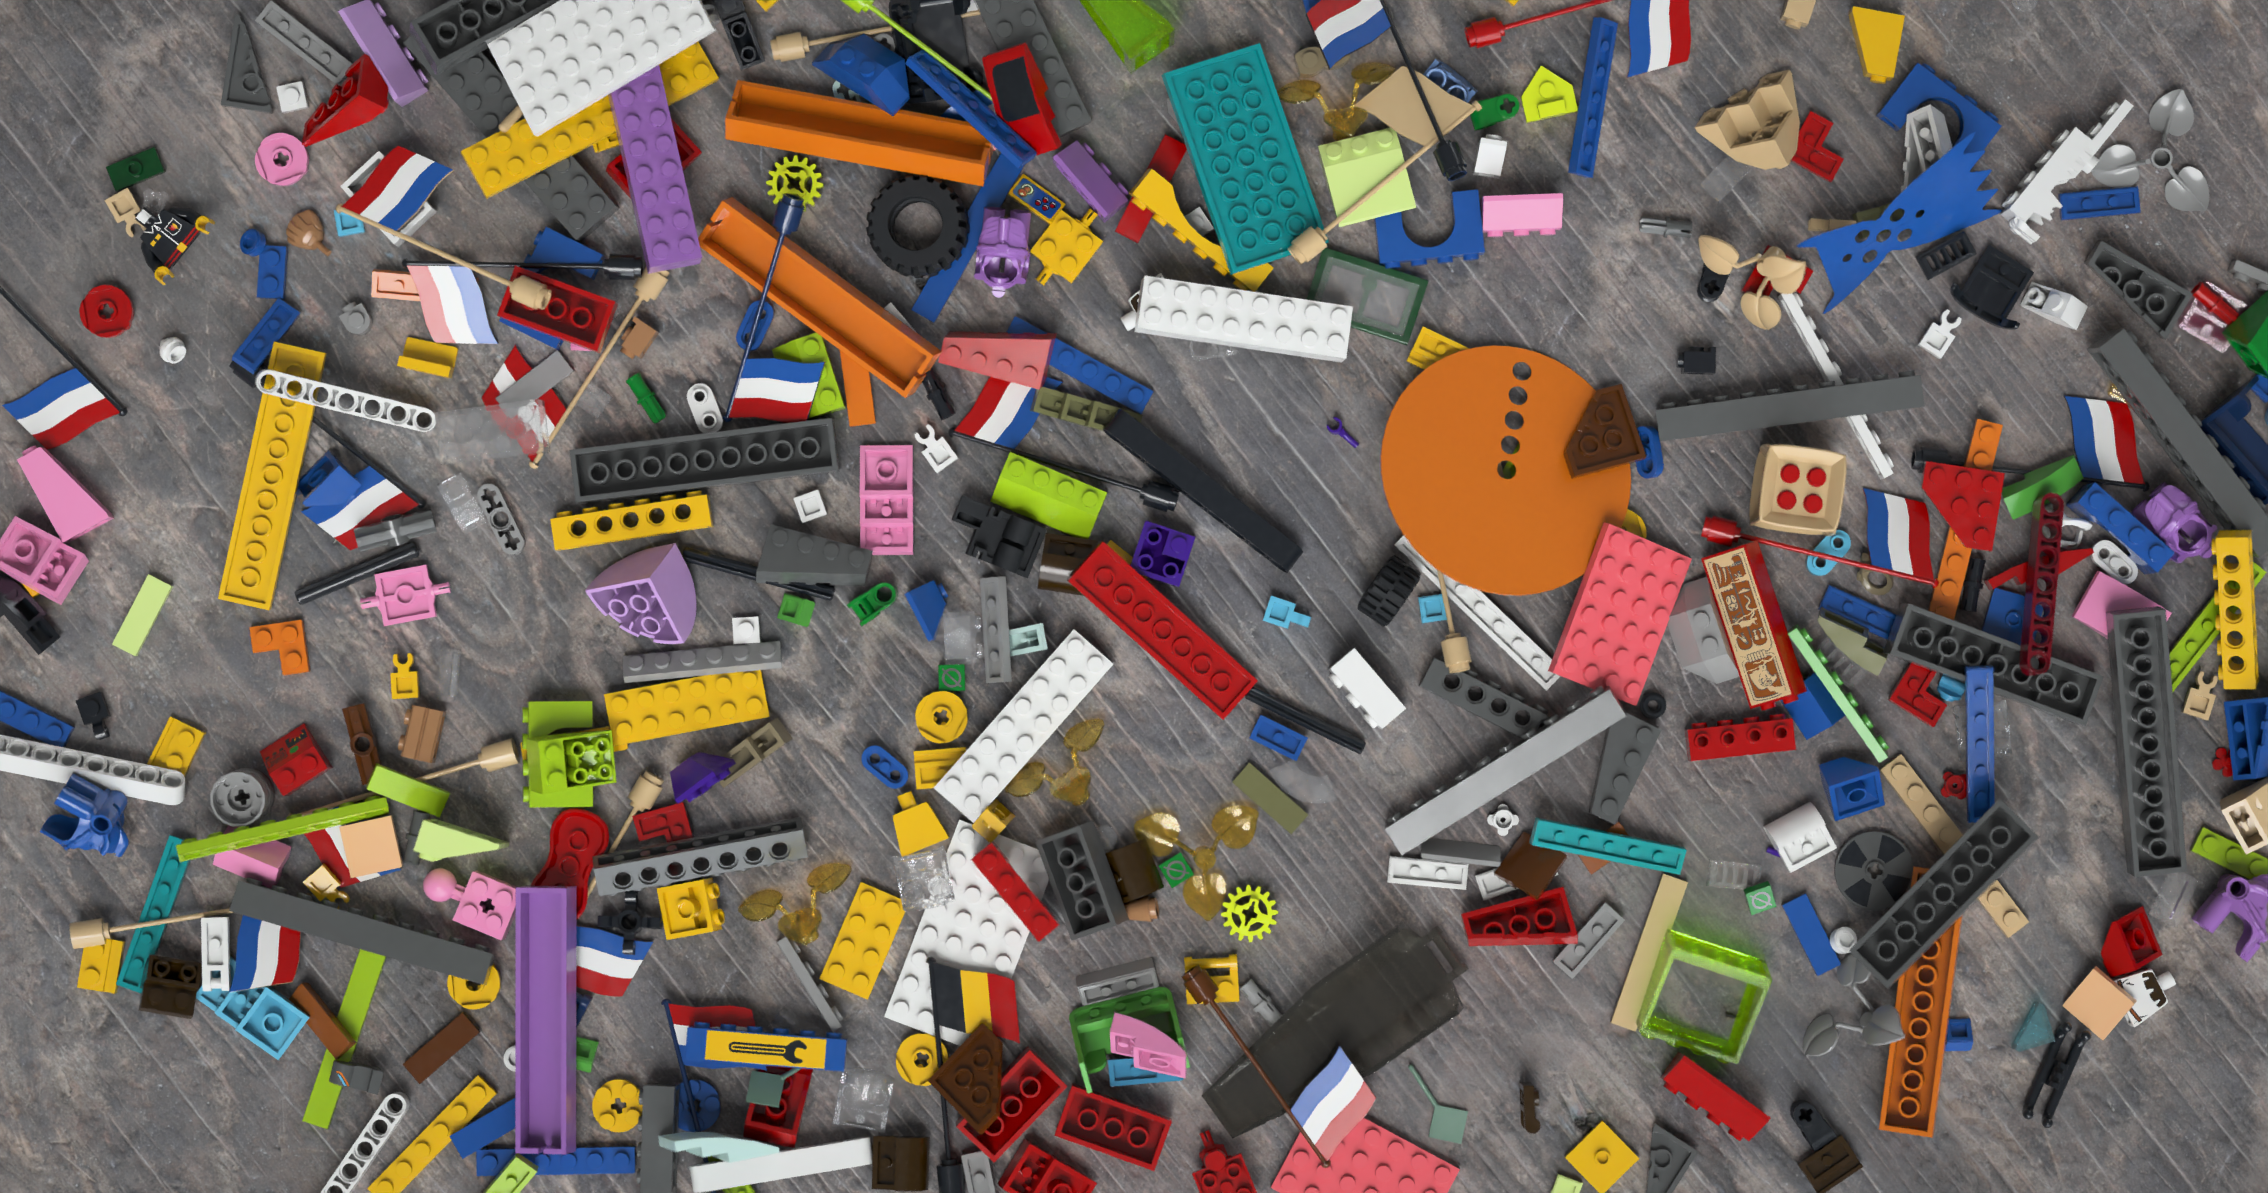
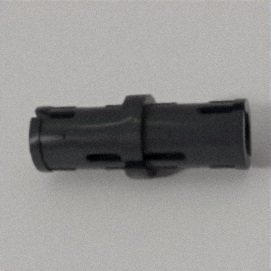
(938, 395)
(1972, 584)

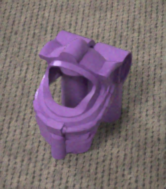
(1003, 239)
(2172, 514)
(2246, 902)

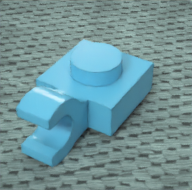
(1282, 613)

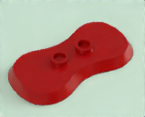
(573, 841)

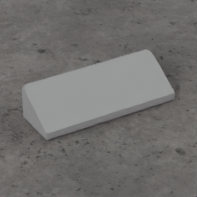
(1460, 852)
(1117, 981)

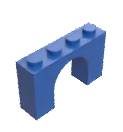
(1923, 86)
(1464, 241)
(557, 248)
(2144, 547)

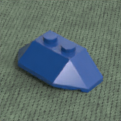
(867, 70)

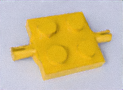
(1066, 246)

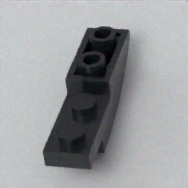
(740, 32)
(25, 615)

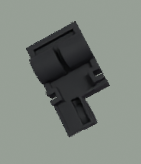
(1000, 538)

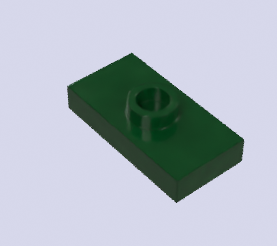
(135, 169)

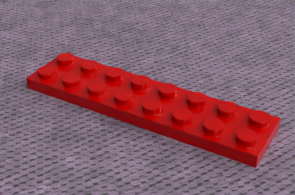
(1162, 630)

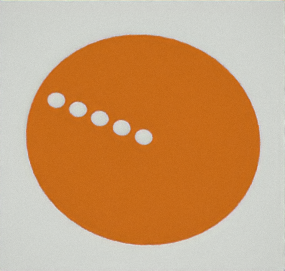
(1446, 485)

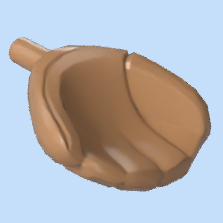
(307, 232)

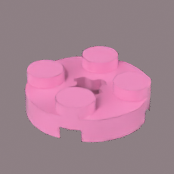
(268, 152)

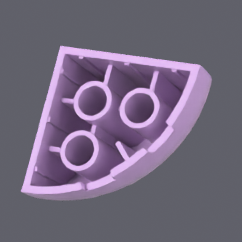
(648, 594)

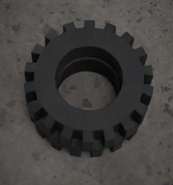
(1389, 590)

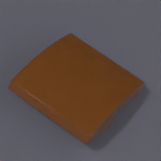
(1530, 866)

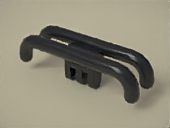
(2054, 1074)

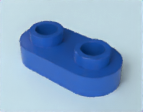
(762, 329)
(1653, 453)
(885, 766)

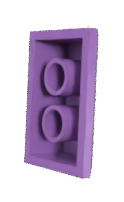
(1091, 180)

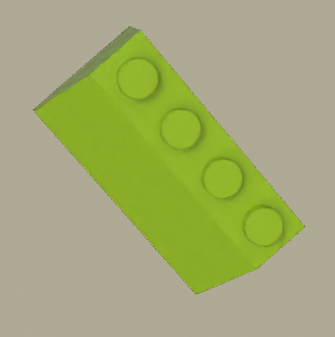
(1048, 496)

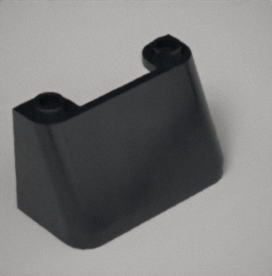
(941, 29)

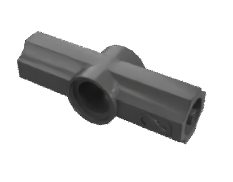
(395, 530)

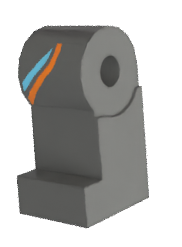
(356, 1076)

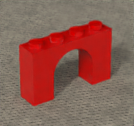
(1015, 892)

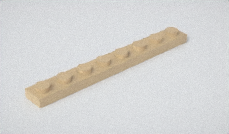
(1945, 835)

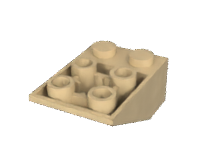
(2248, 815)

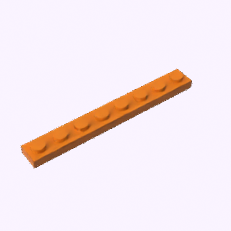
(1954, 555)

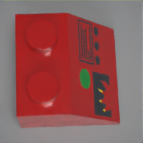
(295, 760)

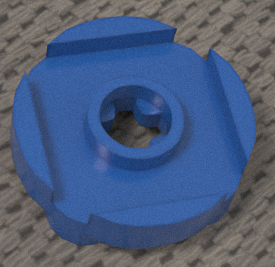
(709, 1105)

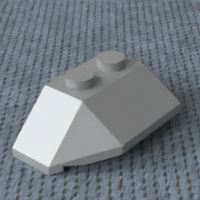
(1700, 634)

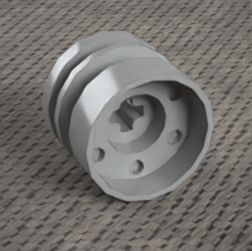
(240, 812)

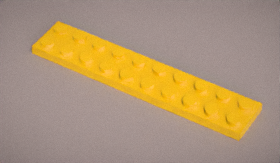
(519, 154)
(270, 482)

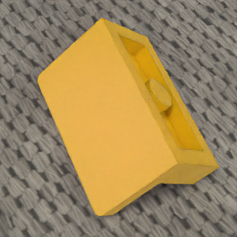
(428, 357)

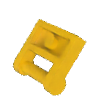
(1227, 984)

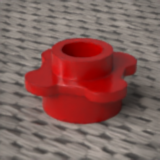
(1948, 790)

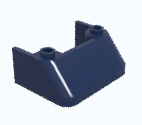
(2239, 440)

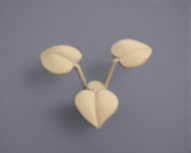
(1773, 264)

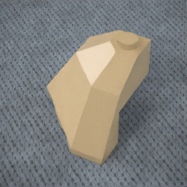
(1757, 124)

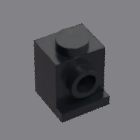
(1697, 361)

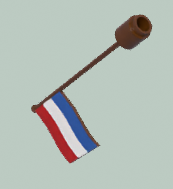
(1328, 1104)

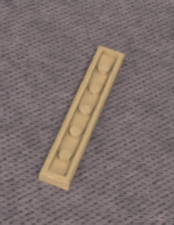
(1659, 919)

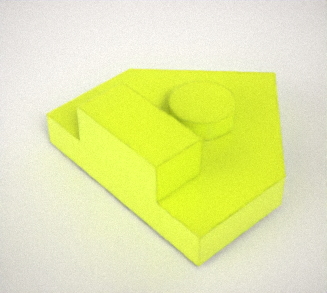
(1547, 97)

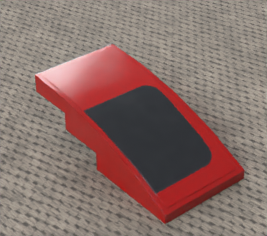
(1019, 96)

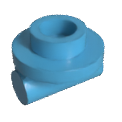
(1950, 688)

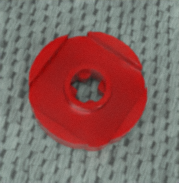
(119, 320)

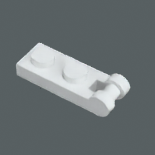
(215, 953)

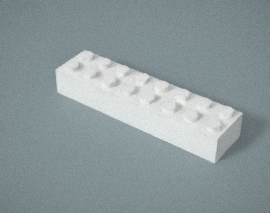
(1243, 319)
(1023, 726)

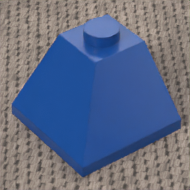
(327, 483)
(928, 607)
(1851, 787)

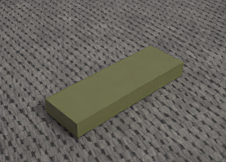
(1270, 798)

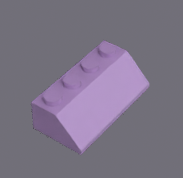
(381, 45)

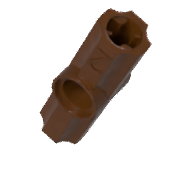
(360, 726)

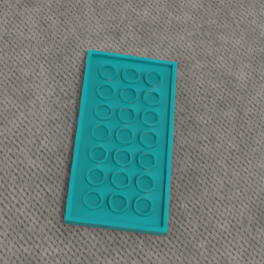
(1243, 156)

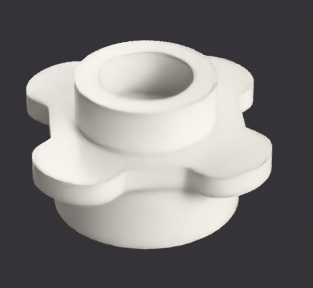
(1510, 819)

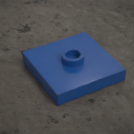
(2005, 615)

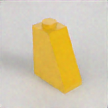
(1877, 41)

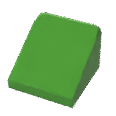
(796, 610)
(585, 1054)

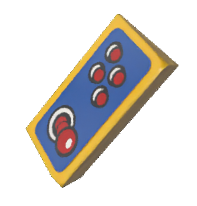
(1036, 199)

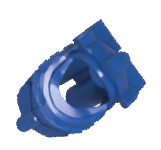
(98, 821)

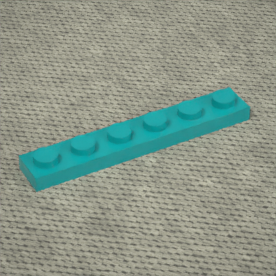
(1607, 846)
(157, 906)

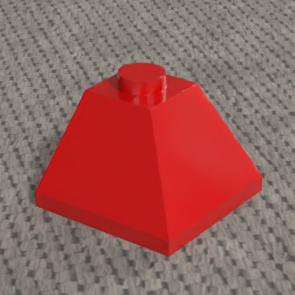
(2130, 943)

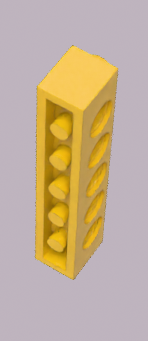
(699, 518)
(2240, 545)

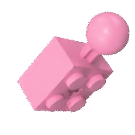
(442, 885)

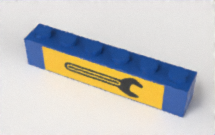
(766, 1048)

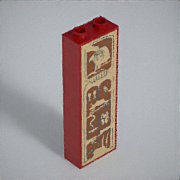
(1754, 626)

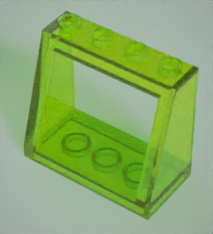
(1131, 29)
(1716, 959)

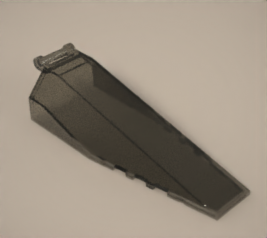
(1368, 1006)

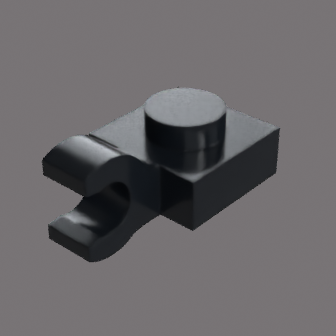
(94, 711)

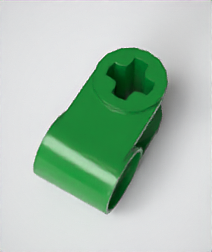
(1491, 112)
(872, 603)

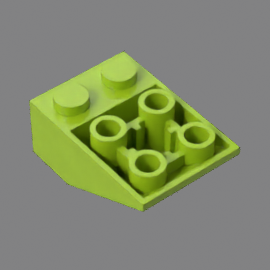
(570, 761)

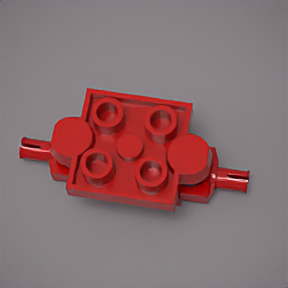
(1221, 1171)

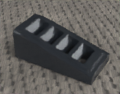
(1966, 244)

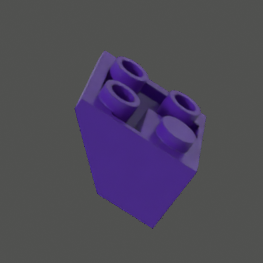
(1162, 553)
(698, 775)

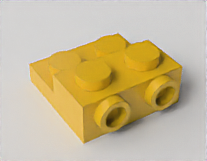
(690, 908)

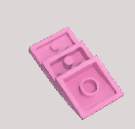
(886, 499)

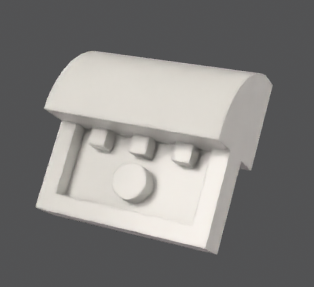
(1800, 837)

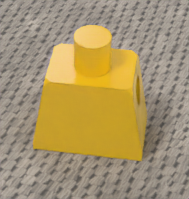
(917, 825)

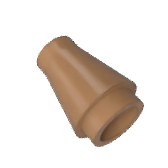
(1143, 909)

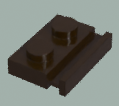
(1830, 1165)

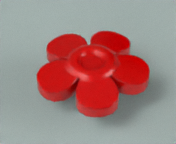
(2223, 761)

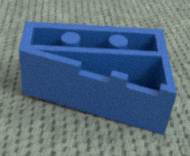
(2248, 737)

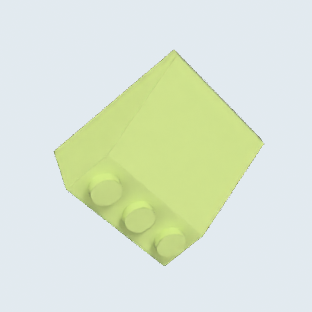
(1357, 166)
(444, 840)

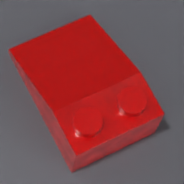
(782, 1123)

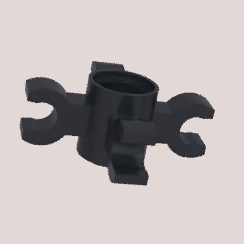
(631, 901)

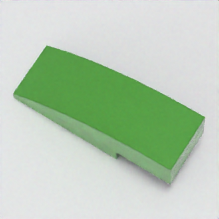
(2052, 478)

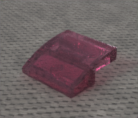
(2207, 325)

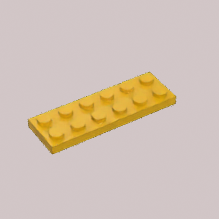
(685, 706)

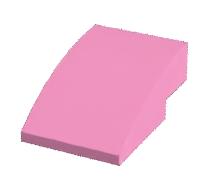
(40, 560)
(2107, 595)
(1148, 1046)

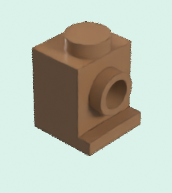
(638, 339)

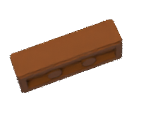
(322, 1021)

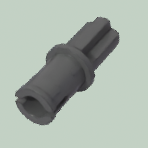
(1665, 227)

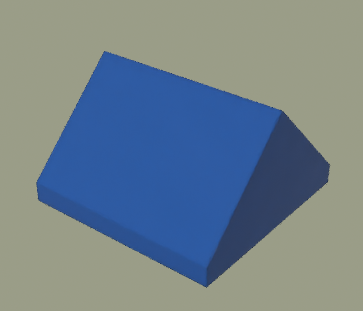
(1815, 708)

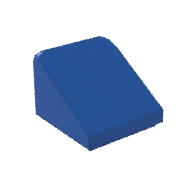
(1959, 1035)

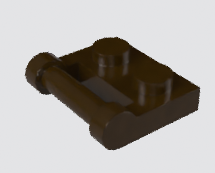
(1528, 1100)

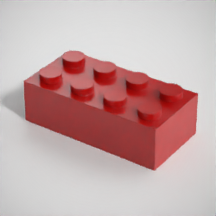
(569, 316)
(1113, 1127)

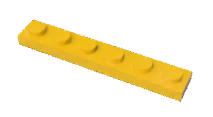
(434, 1137)

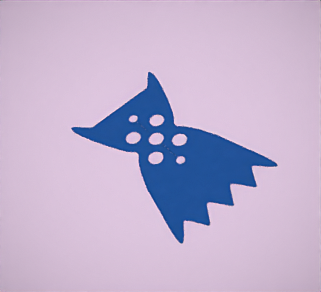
(1949, 204)

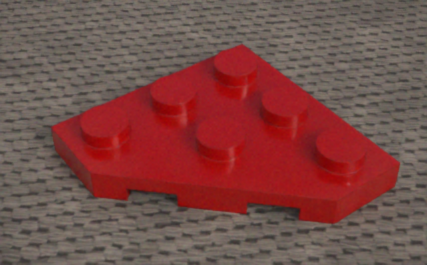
(1965, 500)

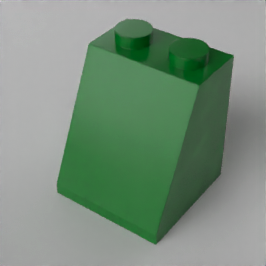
(2250, 336)

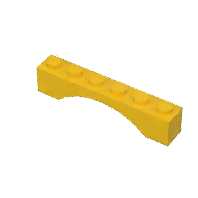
(1158, 196)

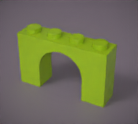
(541, 720)

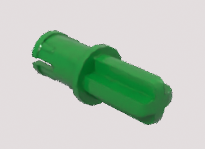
(646, 398)

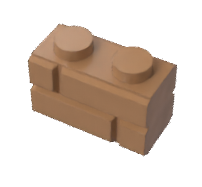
(422, 733)

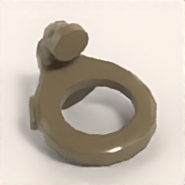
(1862, 575)

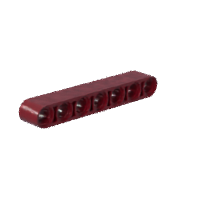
(2049, 574)

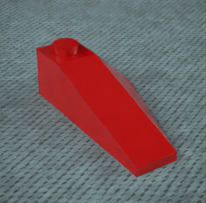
(350, 105)

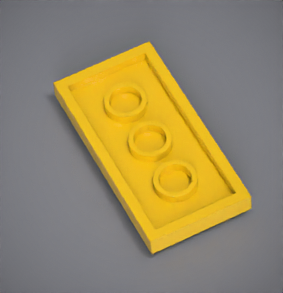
(863, 941)

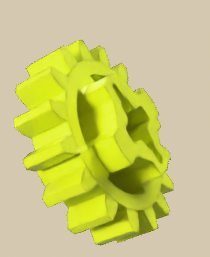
(803, 175)
(1261, 917)

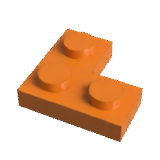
(288, 639)

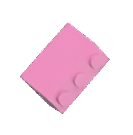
(1521, 214)

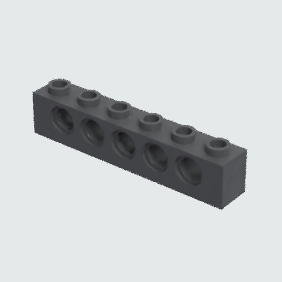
(1434, 682)

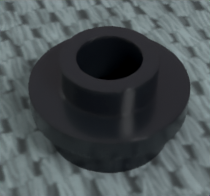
(1661, 705)

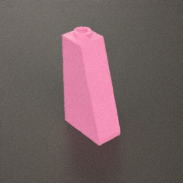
(62, 496)

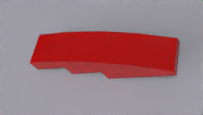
(1165, 164)
(2019, 571)

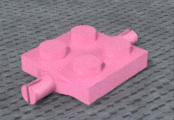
(405, 595)

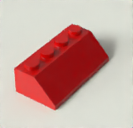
(1026, 1092)
(1715, 1097)

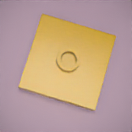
(1601, 1157)

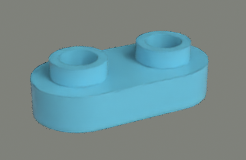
(1826, 546)

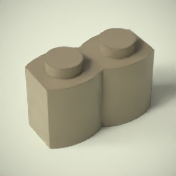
(1311, 62)

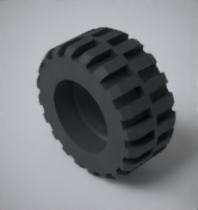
(893, 201)

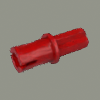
(2214, 303)

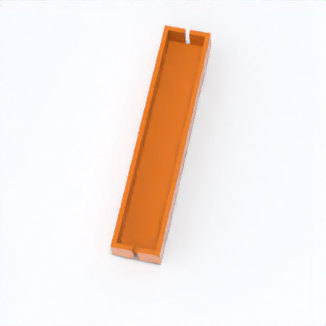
(857, 133)
(819, 298)

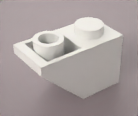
(1489, 156)
(2054, 305)

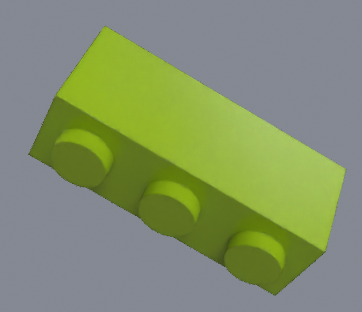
(814, 350)

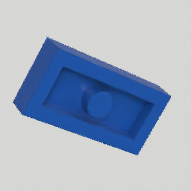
(272, 272)
(1278, 737)

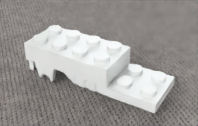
(2070, 155)

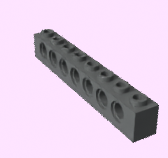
(708, 846)

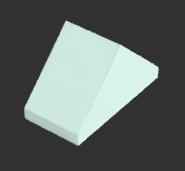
(1027, 639)

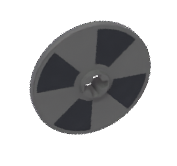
(1883, 889)

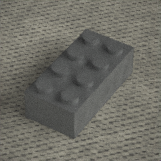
(1082, 880)

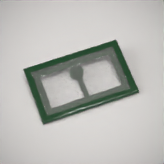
(1381, 298)

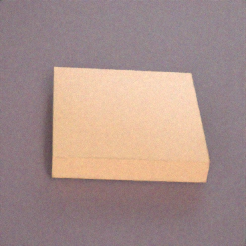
(371, 846)
(2099, 1003)

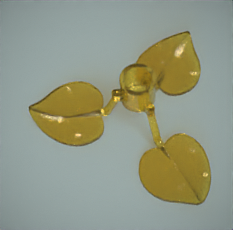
(1343, 121)
(1071, 785)
(1206, 892)
(804, 923)

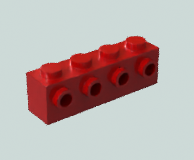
(1740, 739)

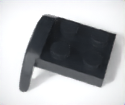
(1993, 288)

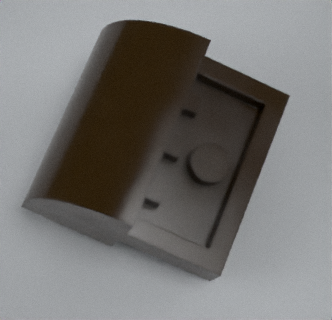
(1060, 559)
(1134, 870)
(169, 986)
(900, 1163)

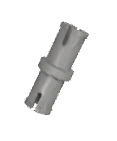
(1260, 1002)

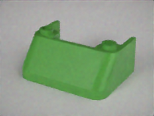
(1093, 1024)

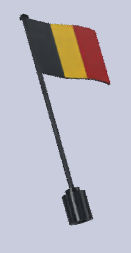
(963, 1003)

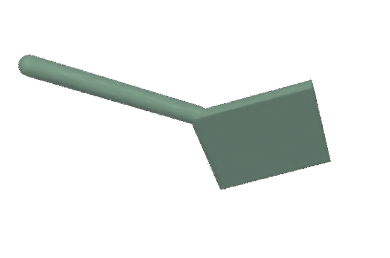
(767, 1087)
(1447, 1122)

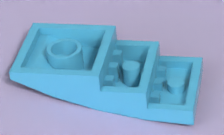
(257, 1014)

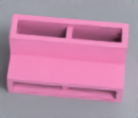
(257, 862)

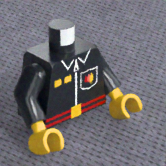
(169, 237)

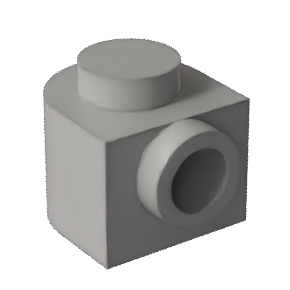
(356, 318)

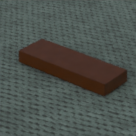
(441, 1048)

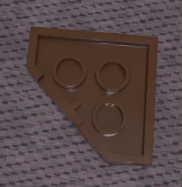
(1604, 435)
(973, 1078)

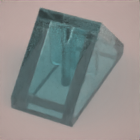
(2034, 1030)

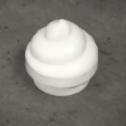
(172, 350)

